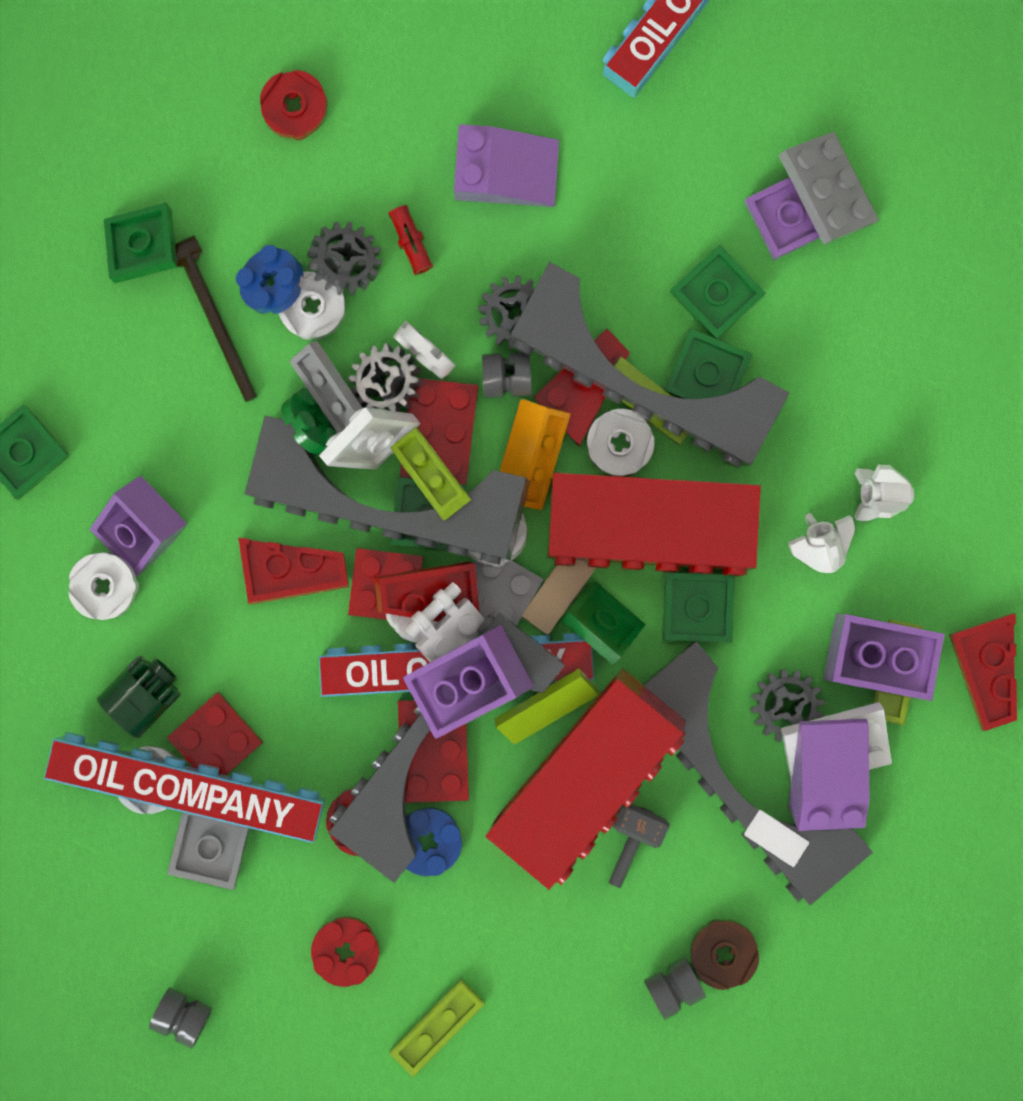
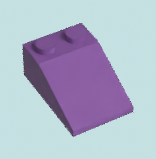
(505, 166)
(883, 656)
(468, 682)
(830, 775)

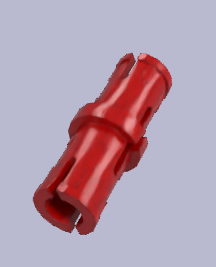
(402, 219)

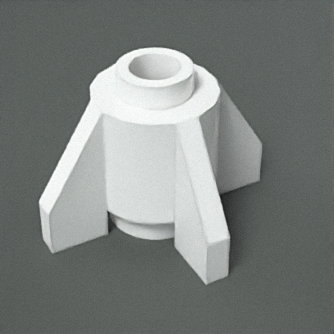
(882, 493)
(824, 545)

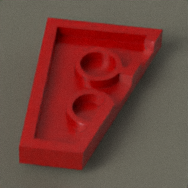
(572, 397)
(289, 571)
(414, 590)
(988, 669)

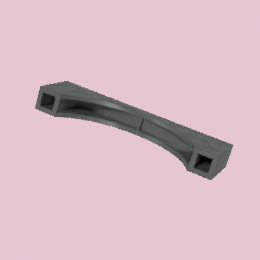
(557, 330)
(291, 477)
(686, 689)
(376, 818)

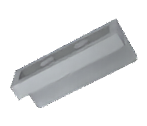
(325, 385)

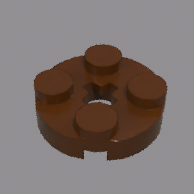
(729, 973)

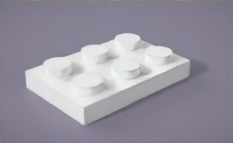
(368, 438)
(878, 737)

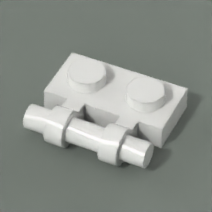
(451, 631)

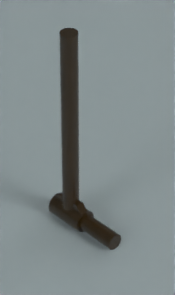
(187, 254)

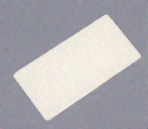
(776, 838)

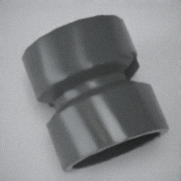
(494, 378)
(675, 988)
(180, 1017)

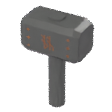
(639, 826)

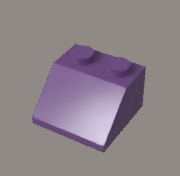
(138, 524)

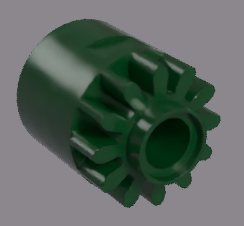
(139, 695)

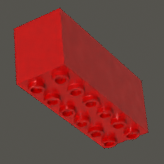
(653, 523)
(587, 780)

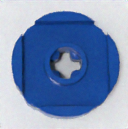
(259, 269)
(446, 834)

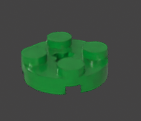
(308, 421)

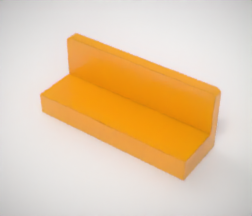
(535, 448)

